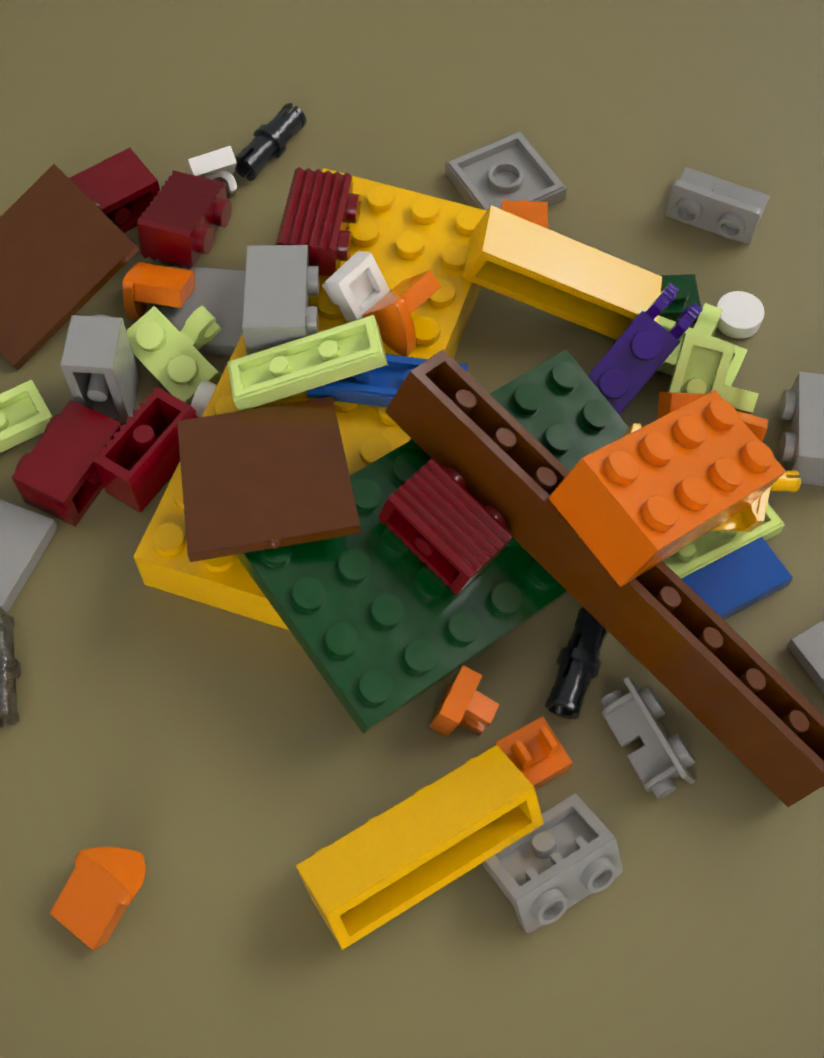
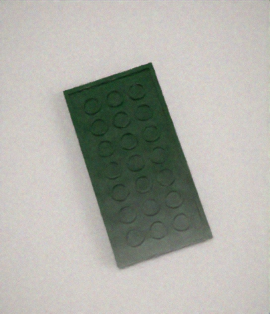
(376, 613)

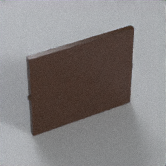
(52, 261)
(265, 479)

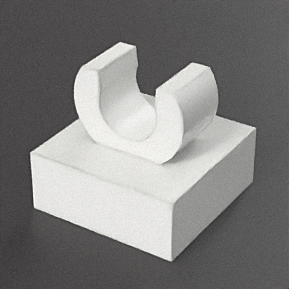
(215, 165)
(356, 286)

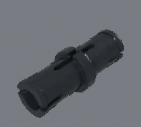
(270, 141)
(577, 666)

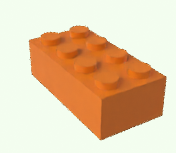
(665, 485)

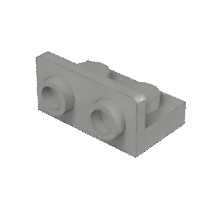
(716, 205)
(556, 864)

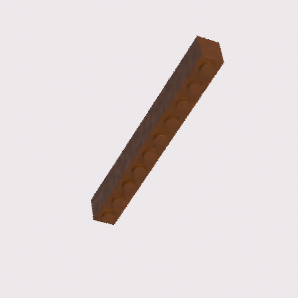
(651, 616)

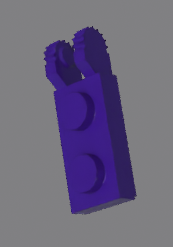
(640, 351)

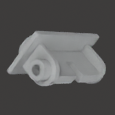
(662, 756)

